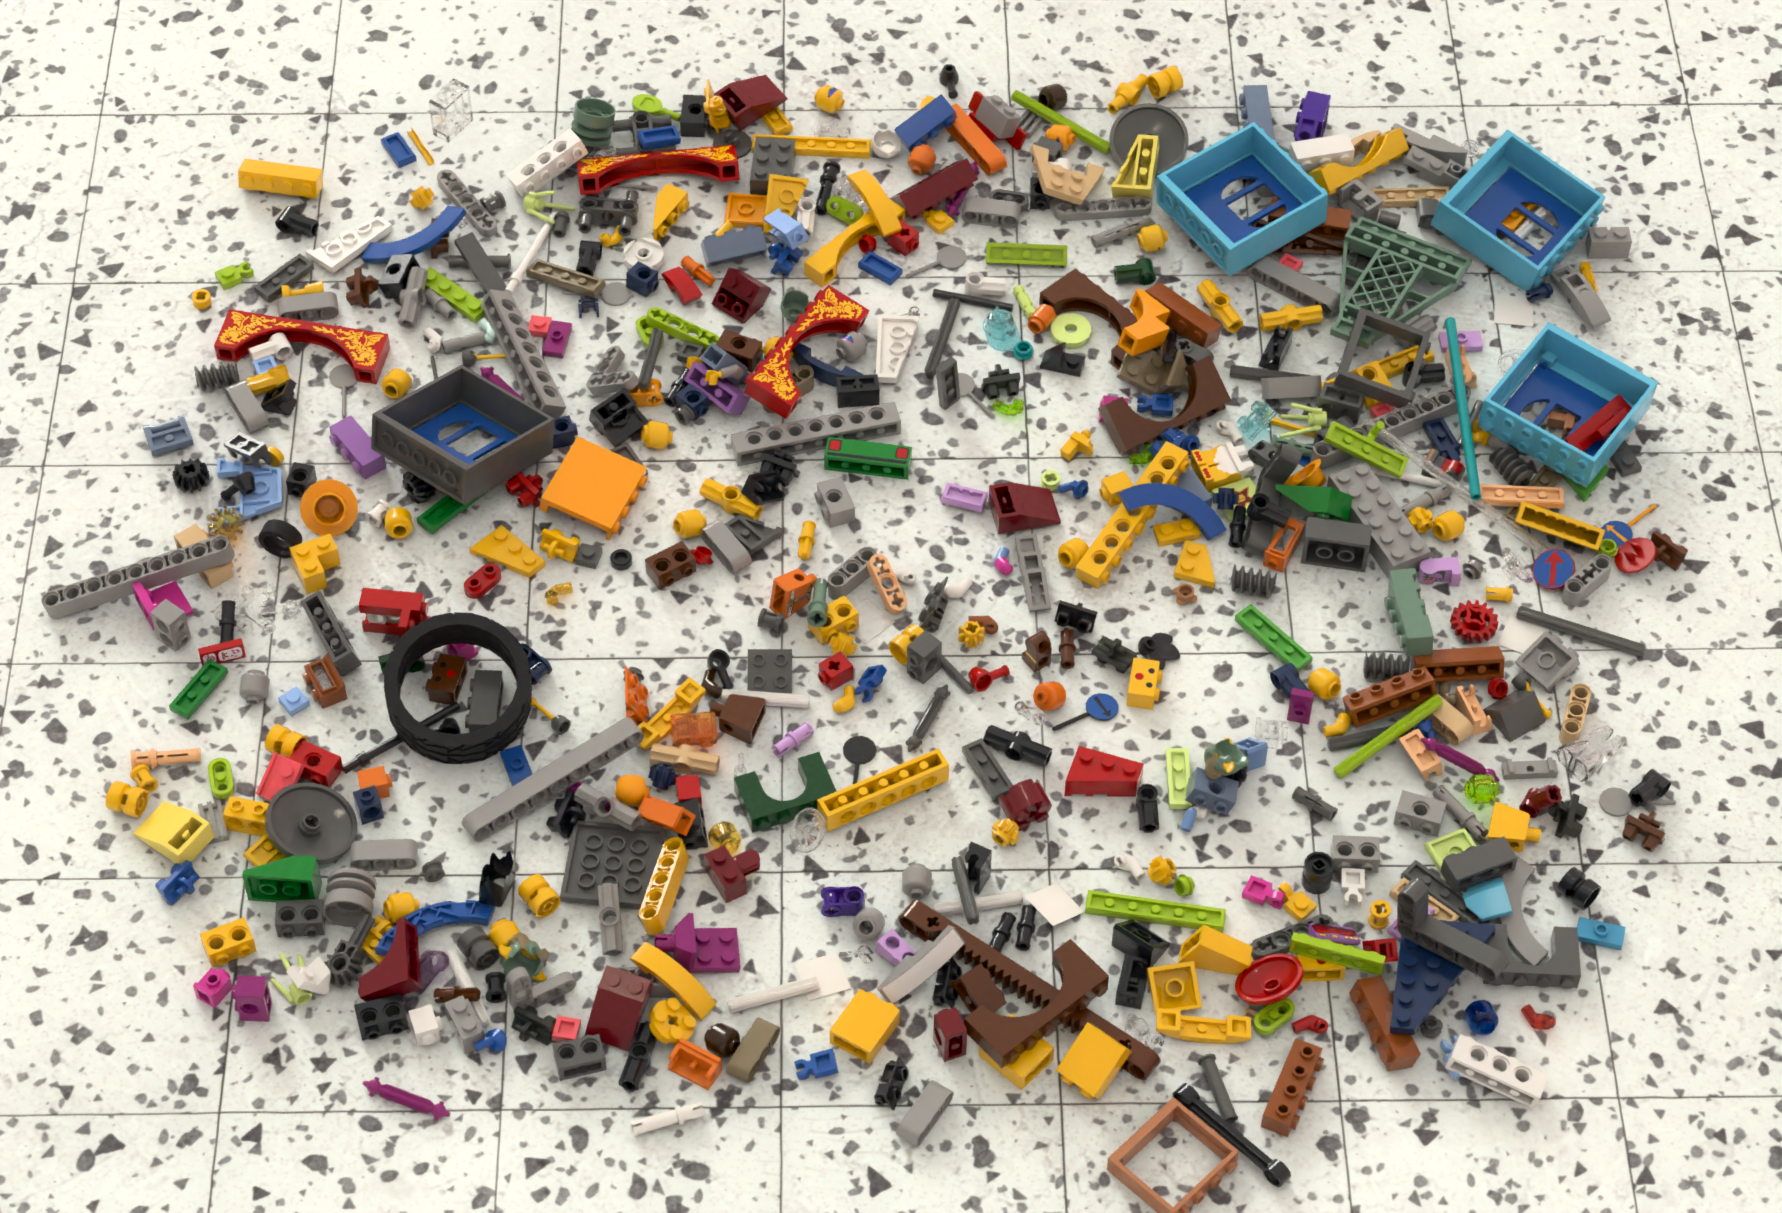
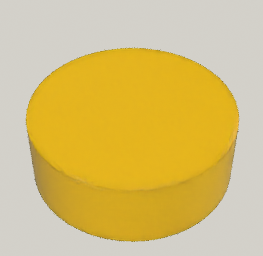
(276, 456)

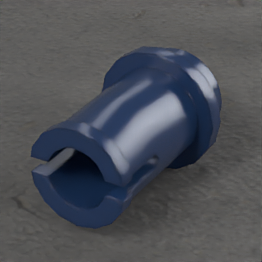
(1543, 291)

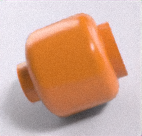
(921, 159)
(1049, 696)

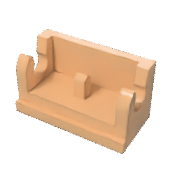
(1469, 376)
(1470, 707)
(1425, 760)

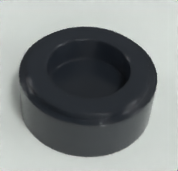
(621, 559)

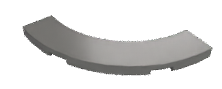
(1519, 936)

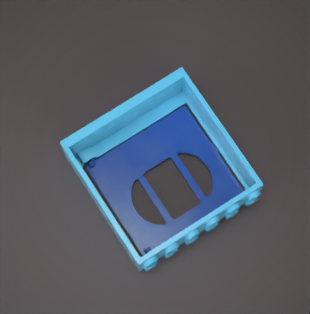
(1531, 180)
(1194, 201)
(1577, 381)

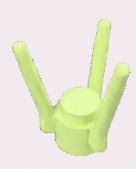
(534, 203)
(1317, 419)
(295, 994)

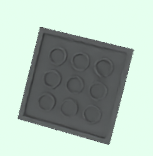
(610, 855)

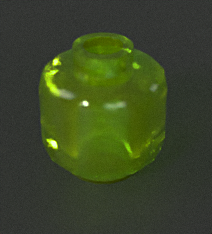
(1481, 789)

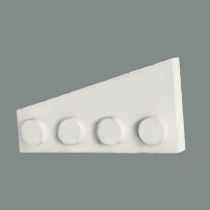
(349, 244)
(893, 343)

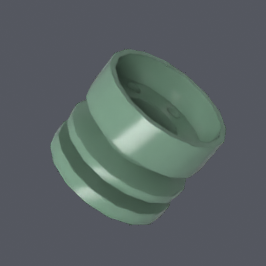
(593, 121)

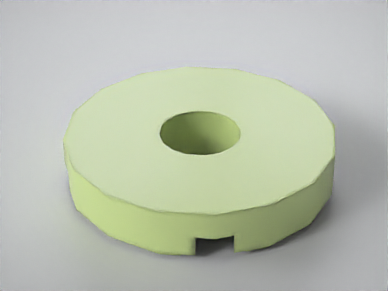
(1071, 321)

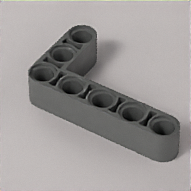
(1274, 472)
(1442, 938)

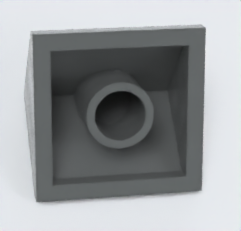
(1516, 714)

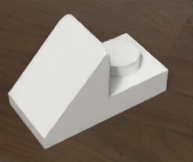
(311, 978)

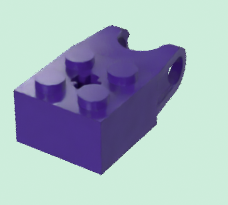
(1313, 117)

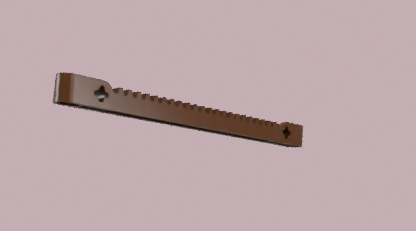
(924, 921)

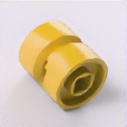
(1165, 81)
(899, 644)
(282, 740)
(127, 799)
(539, 895)

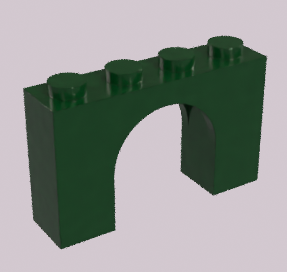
(766, 812)

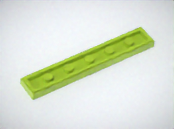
(1154, 911)

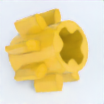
(421, 198)
(1421, 519)
(971, 634)
(842, 643)
(1005, 832)
(1161, 870)

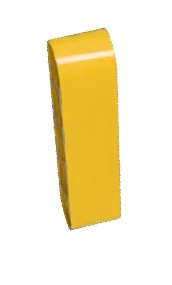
(664, 886)

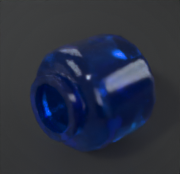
(1481, 1017)

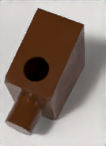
(740, 716)

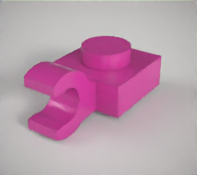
(1261, 891)

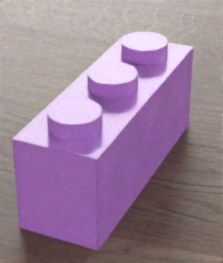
(723, 394)
(356, 447)

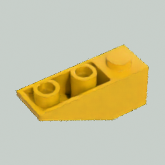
(669, 206)

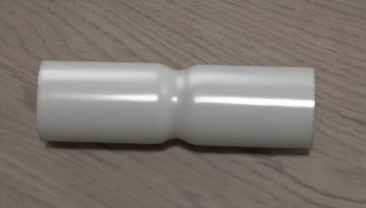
(462, 342)

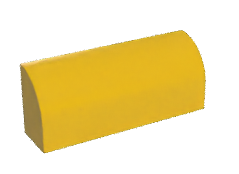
(1559, 526)

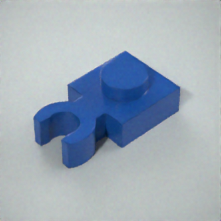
(1159, 404)
(821, 1065)

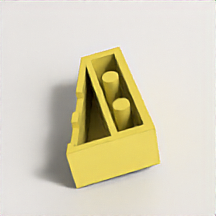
(1139, 170)

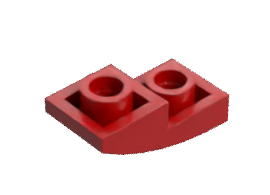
(683, 284)

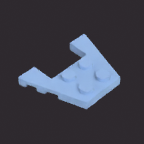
(267, 484)

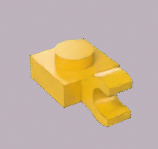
(1297, 904)

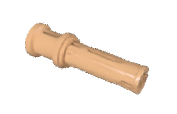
(153, 758)

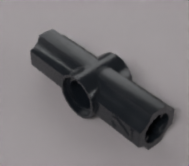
(1017, 745)
(636, 1066)

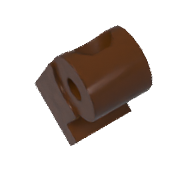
(1038, 648)

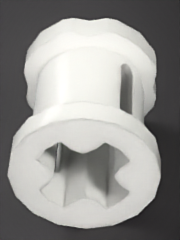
(377, 515)

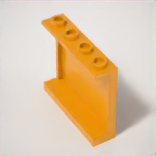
(595, 486)

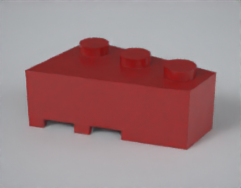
(1103, 774)

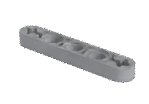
(466, 195)
(1112, 205)

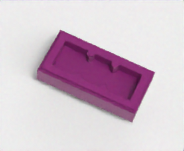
(557, 339)
(1300, 706)

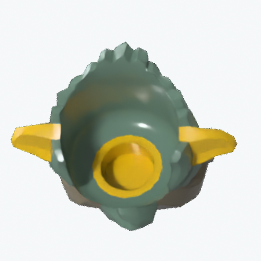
(1224, 759)
(524, 954)

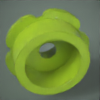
(1608, 548)
(1184, 885)

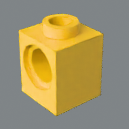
(1112, 485)

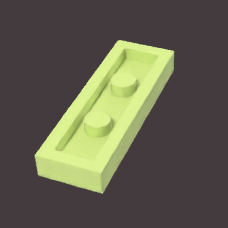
(1177, 777)

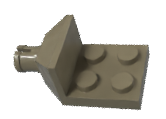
(1152, 374)

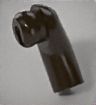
(711, 687)

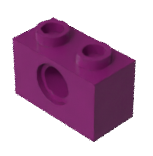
(252, 998)

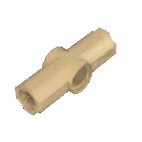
(685, 759)

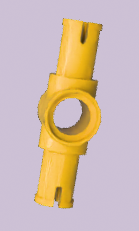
(1127, 94)

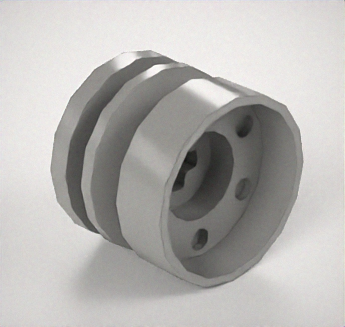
(349, 896)

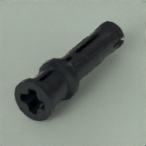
(826, 180)

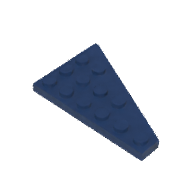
(1426, 978)

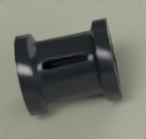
(495, 985)

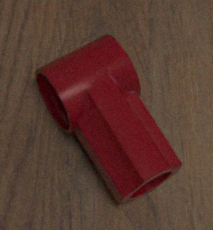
(1540, 799)

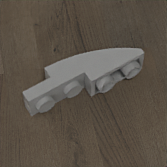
(1434, 146)
(1433, 169)
(1582, 295)

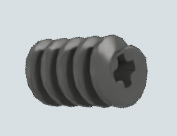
(217, 376)
(1511, 466)
(1253, 582)
(1384, 666)

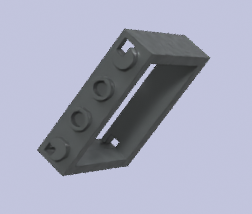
(1369, 387)

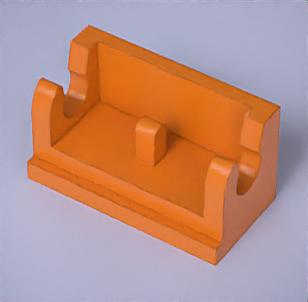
(695, 1064)

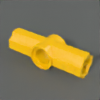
(1220, 306)
(1291, 317)
(730, 499)

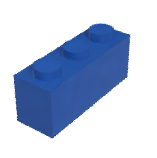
(926, 123)

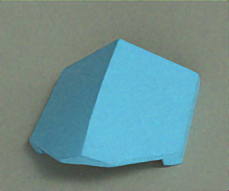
(1488, 900)

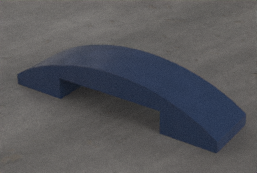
(822, 370)

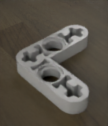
(606, 379)
(523, 994)

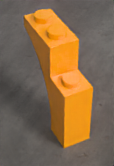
(1150, 325)

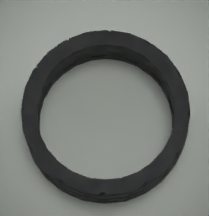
(458, 629)

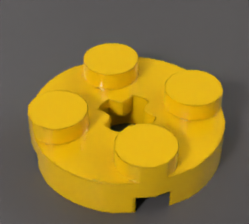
(677, 1013)

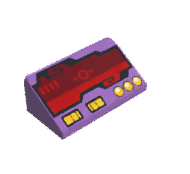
(1337, 934)

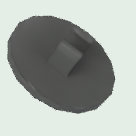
(737, 138)

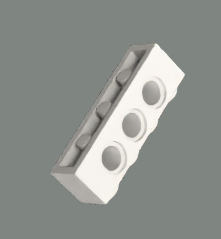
(547, 163)
(1484, 1073)

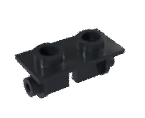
(946, 992)
(896, 1075)

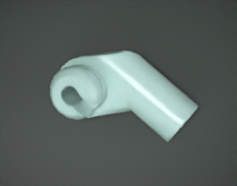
(485, 325)

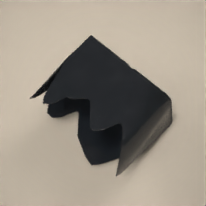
(489, 891)

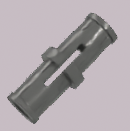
(1302, 796)

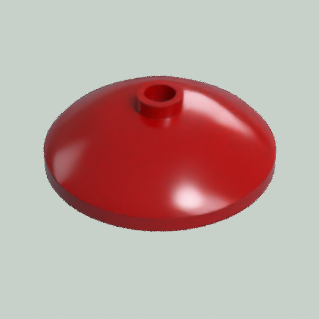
(1269, 979)

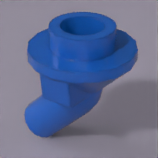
(1190, 443)
(1078, 488)
(1426, 728)
(495, 1040)

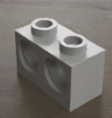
(170, 625)
(1356, 850)

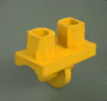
(557, 545)

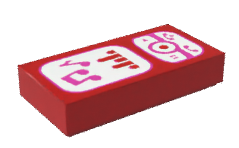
(223, 652)

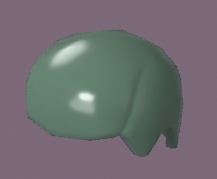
(793, 304)

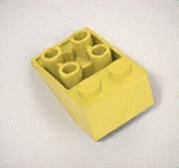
(175, 832)

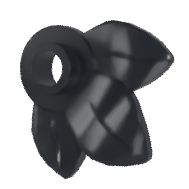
(1158, 648)

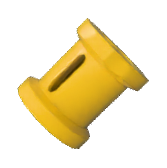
(144, 778)
(1376, 912)

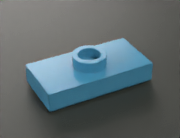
(1600, 933)

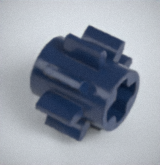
(1225, 498)
(662, 776)

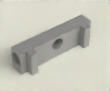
(1520, 769)

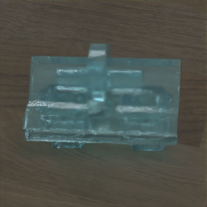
(1257, 420)

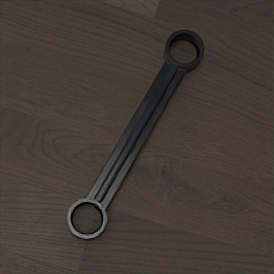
(1274, 1170)

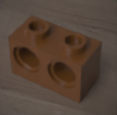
(670, 565)

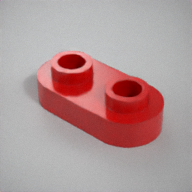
(484, 580)

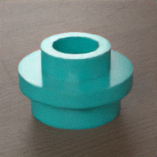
(1023, 350)

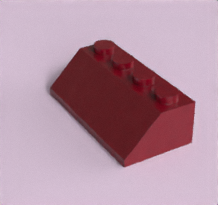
(935, 188)

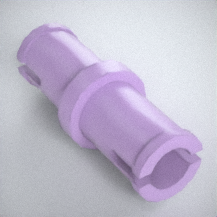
(792, 739)

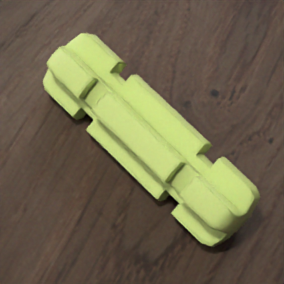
(1024, 300)

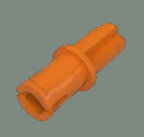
(697, 270)

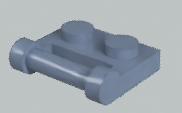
(168, 436)

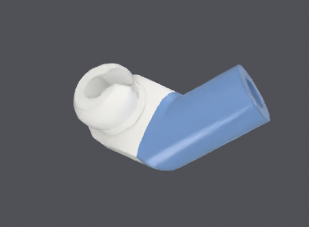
(1191, 815)

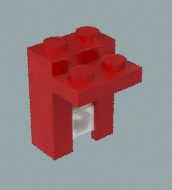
(391, 610)

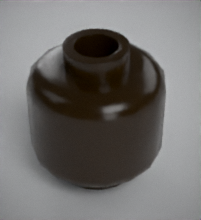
(1053, 96)
(722, 1040)

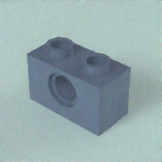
(1213, 794)

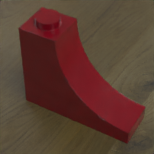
(398, 969)

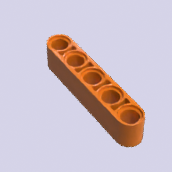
(976, 143)

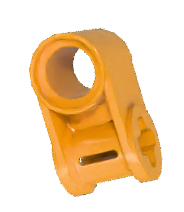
(644, 397)

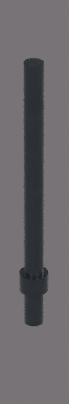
(364, 757)

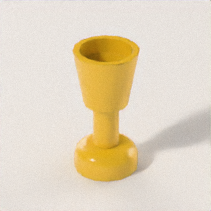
(315, 287)

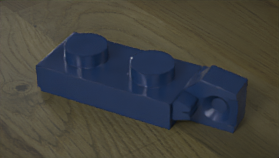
(1442, 439)

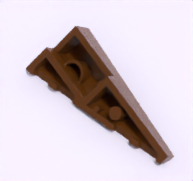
(1307, 244)

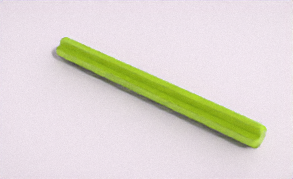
(1055, 118)
(1388, 736)

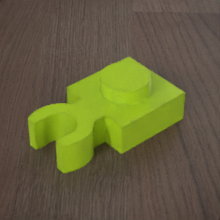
(232, 276)

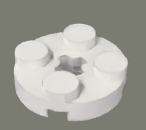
(647, 246)

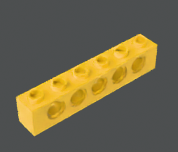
(883, 789)

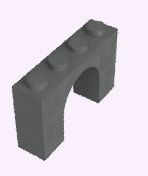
(1560, 971)

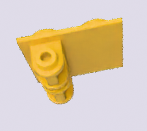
(716, 109)

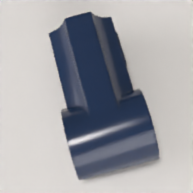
(1287, 678)

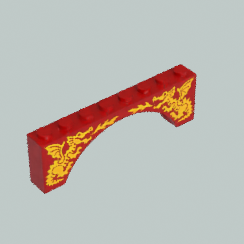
(712, 162)
(359, 348)
(772, 380)

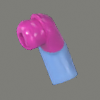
(1001, 562)

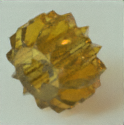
(227, 515)

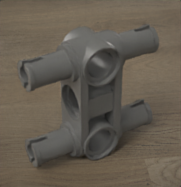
(641, 121)
(609, 212)

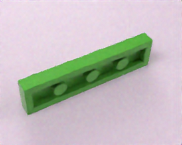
(1272, 637)

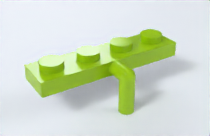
(1366, 448)

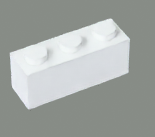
(1322, 151)

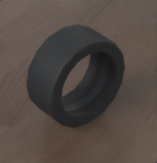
(278, 528)

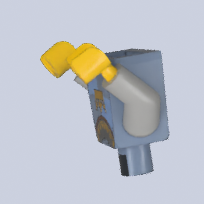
(723, 364)

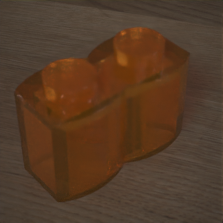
(694, 729)

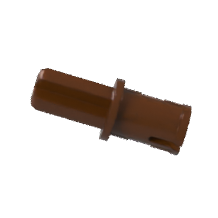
(1067, 648)
(448, 994)

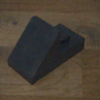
(1059, 361)
(280, 398)

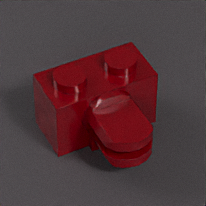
(729, 872)

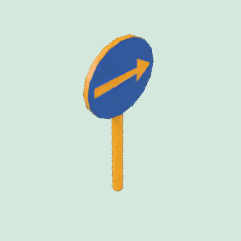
(1620, 531)

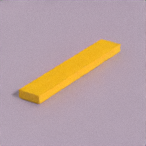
(825, 146)
(1395, 364)

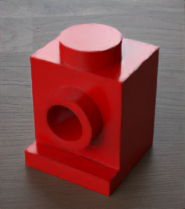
(1384, 947)

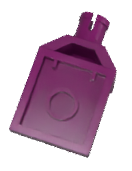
(702, 948)

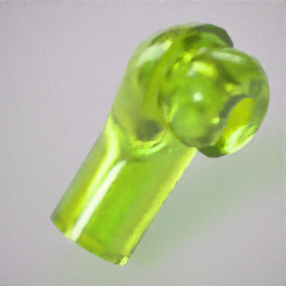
(1012, 409)
(1141, 458)

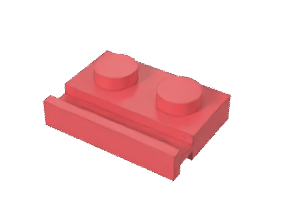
(278, 775)

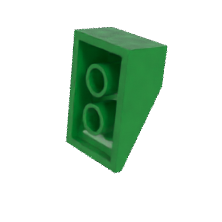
(1322, 501)
(284, 880)

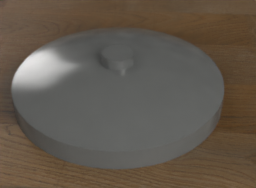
(1150, 120)
(311, 822)

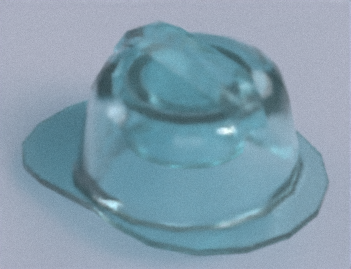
(1001, 330)

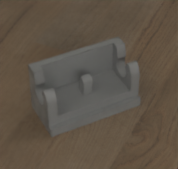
(249, 448)

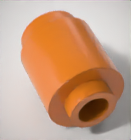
(1041, 318)

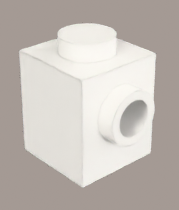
(425, 1025)

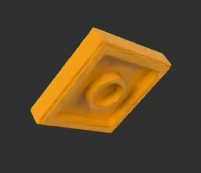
(745, 209)

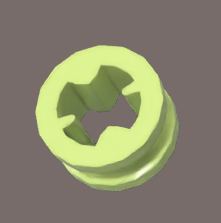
(1048, 476)

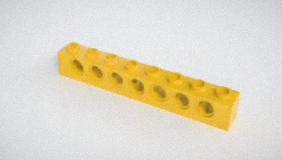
(1096, 574)

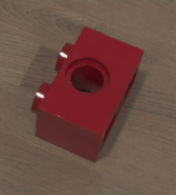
(950, 1034)

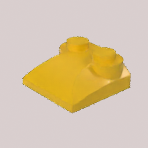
(1174, 986)

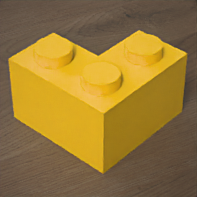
(312, 559)

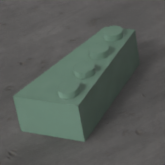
(1408, 613)

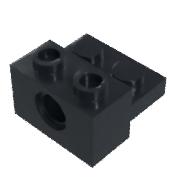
(618, 417)

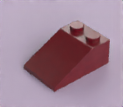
(618, 1007)

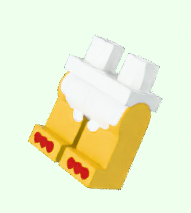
(1221, 465)

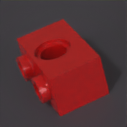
(326, 764)

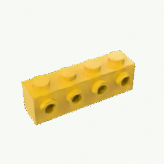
(280, 178)

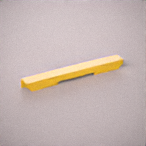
(421, 147)
(1277, 422)

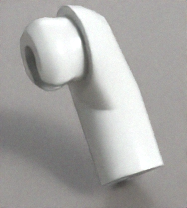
(435, 340)
(904, 575)

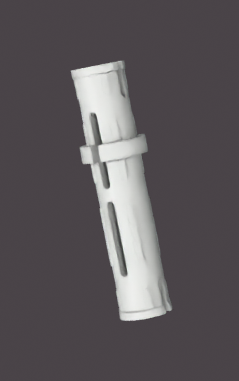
(667, 1118)

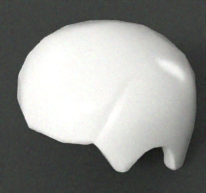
(886, 143)

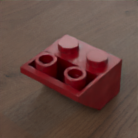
(740, 295)

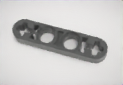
(1285, 933)

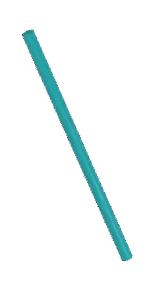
(1463, 412)

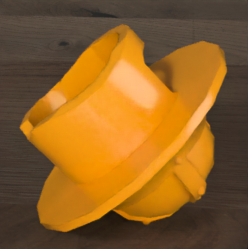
(328, 507)

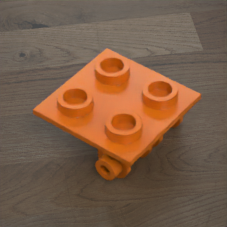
(636, 698)

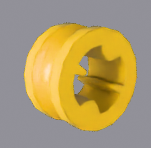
(204, 303)

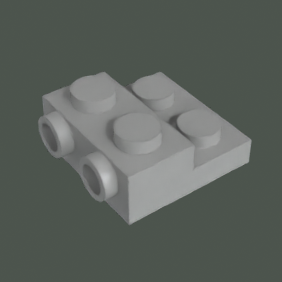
(1548, 661)

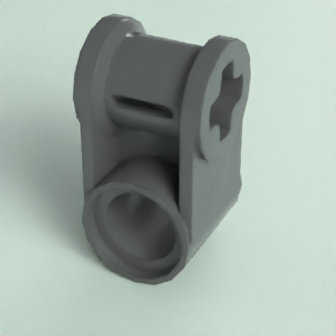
(1193, 351)

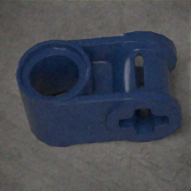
(538, 665)

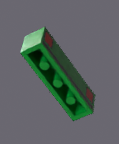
(868, 458)

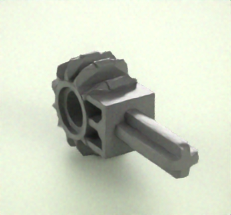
(349, 954)

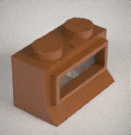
(325, 682)

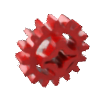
(1474, 621)

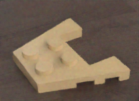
(1061, 182)

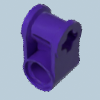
(841, 901)

